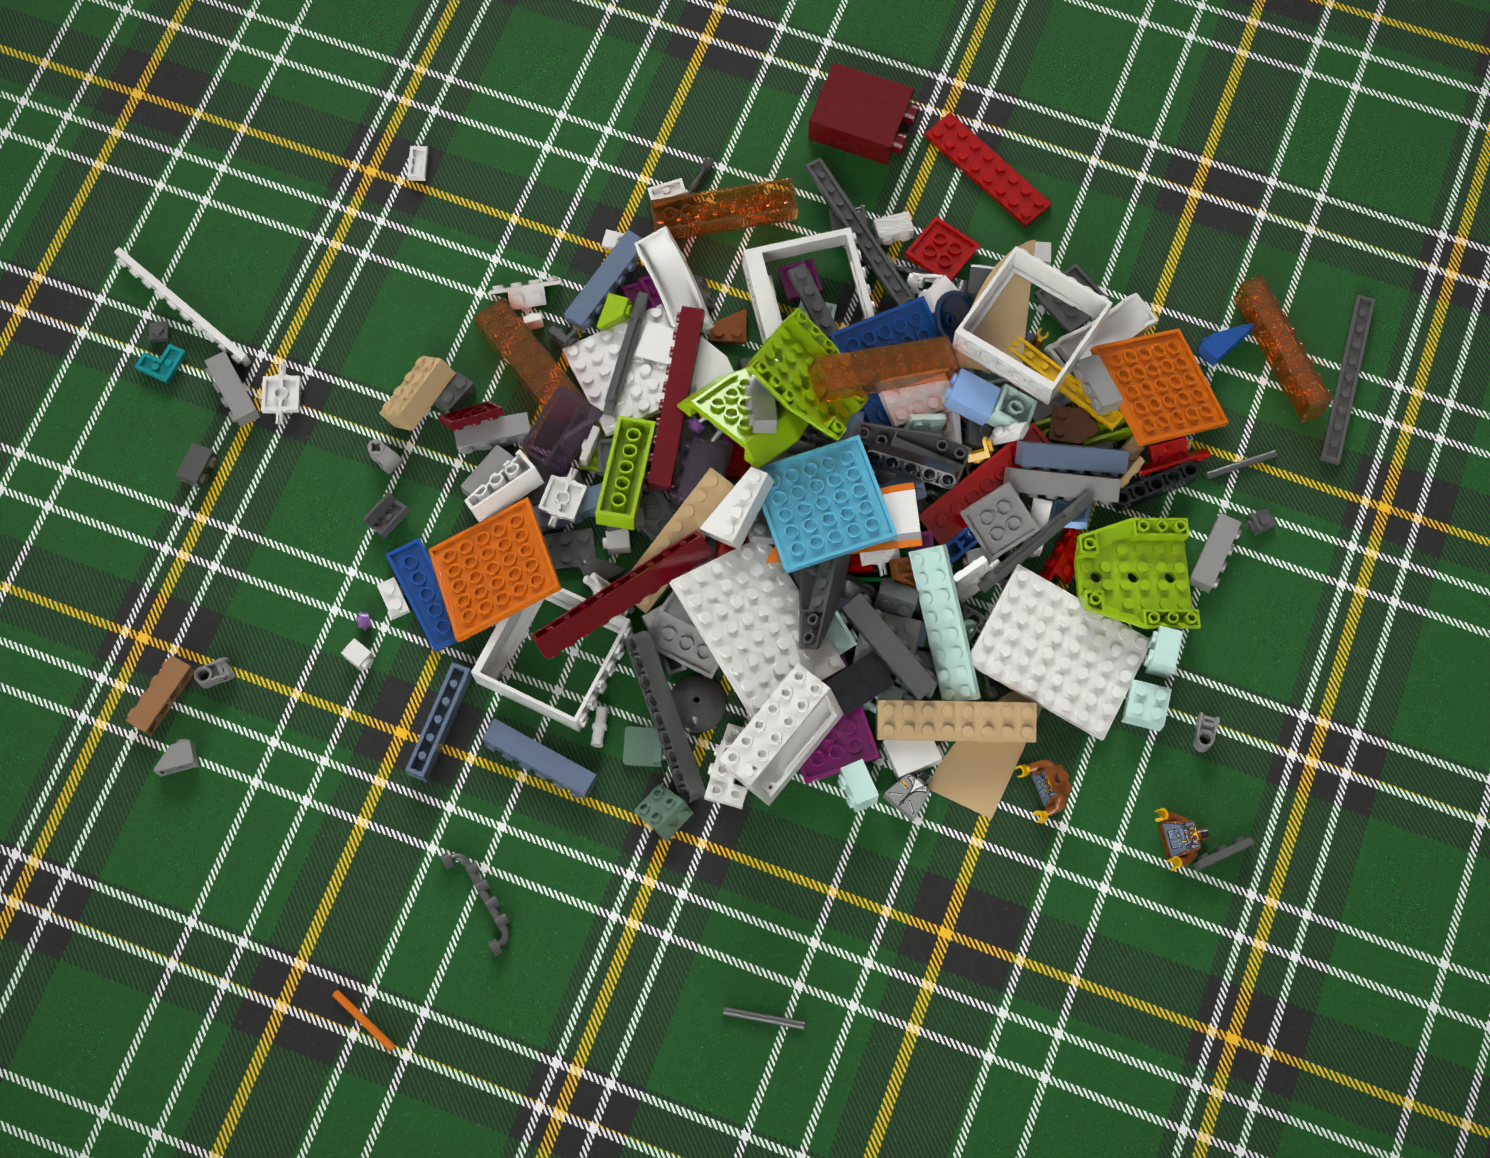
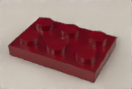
(471, 415)

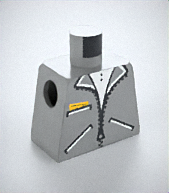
(909, 794)

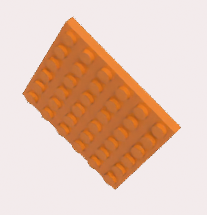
(1161, 387)
(494, 569)

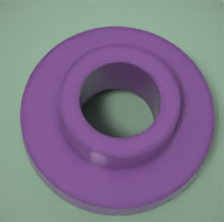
(695, 425)
(363, 621)

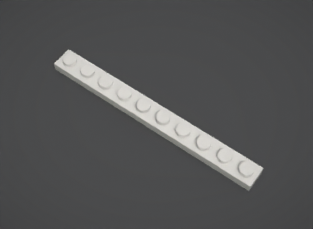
(186, 311)

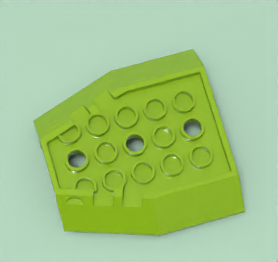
(795, 346)
(727, 396)
(1147, 551)

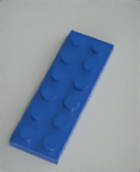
(421, 587)

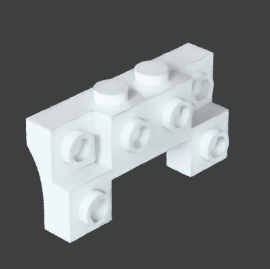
(721, 783)

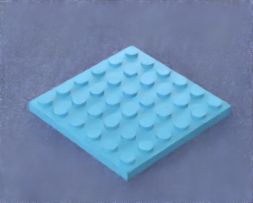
(825, 505)

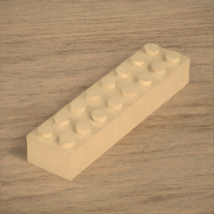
(688, 518)
(956, 721)

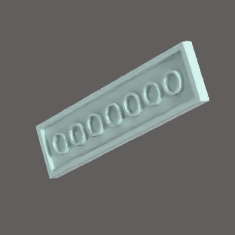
(944, 624)

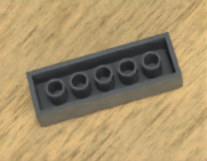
(888, 646)

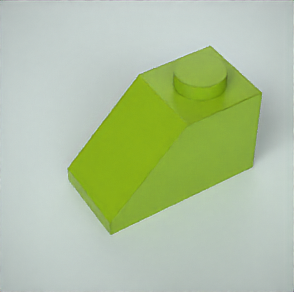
(615, 311)

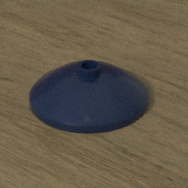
(950, 312)

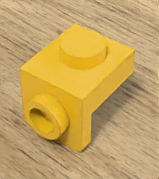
(978, 456)

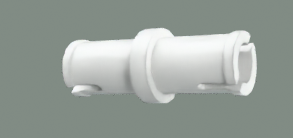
(599, 726)

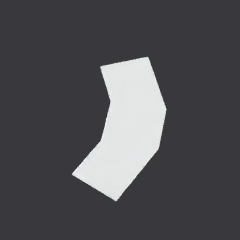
(656, 346)

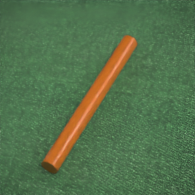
(358, 1015)

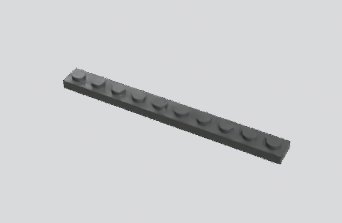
(865, 240)
(1347, 380)

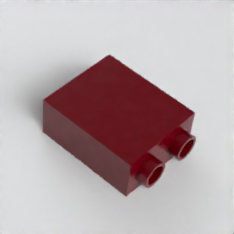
(862, 114)

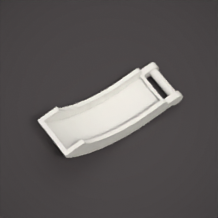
(671, 275)
(1125, 321)

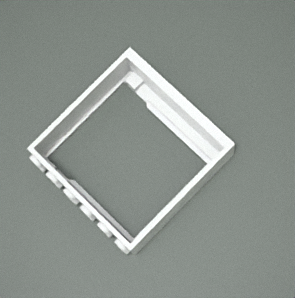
(1053, 282)
(761, 287)
(506, 641)
(783, 734)

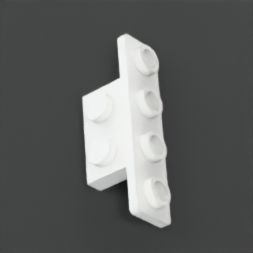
(526, 295)

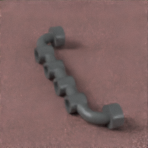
(490, 902)

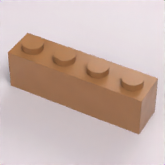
(160, 695)

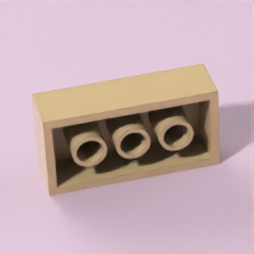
(417, 393)

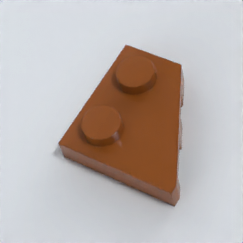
(730, 329)
(902, 571)

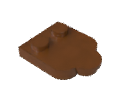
(1071, 426)

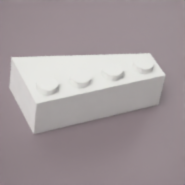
(504, 488)
(738, 510)

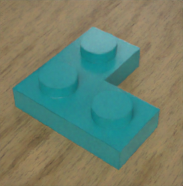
(162, 368)

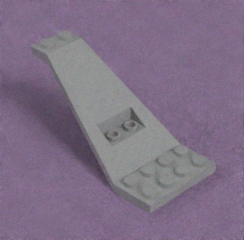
(677, 635)

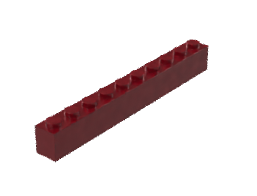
(676, 389)
(621, 595)

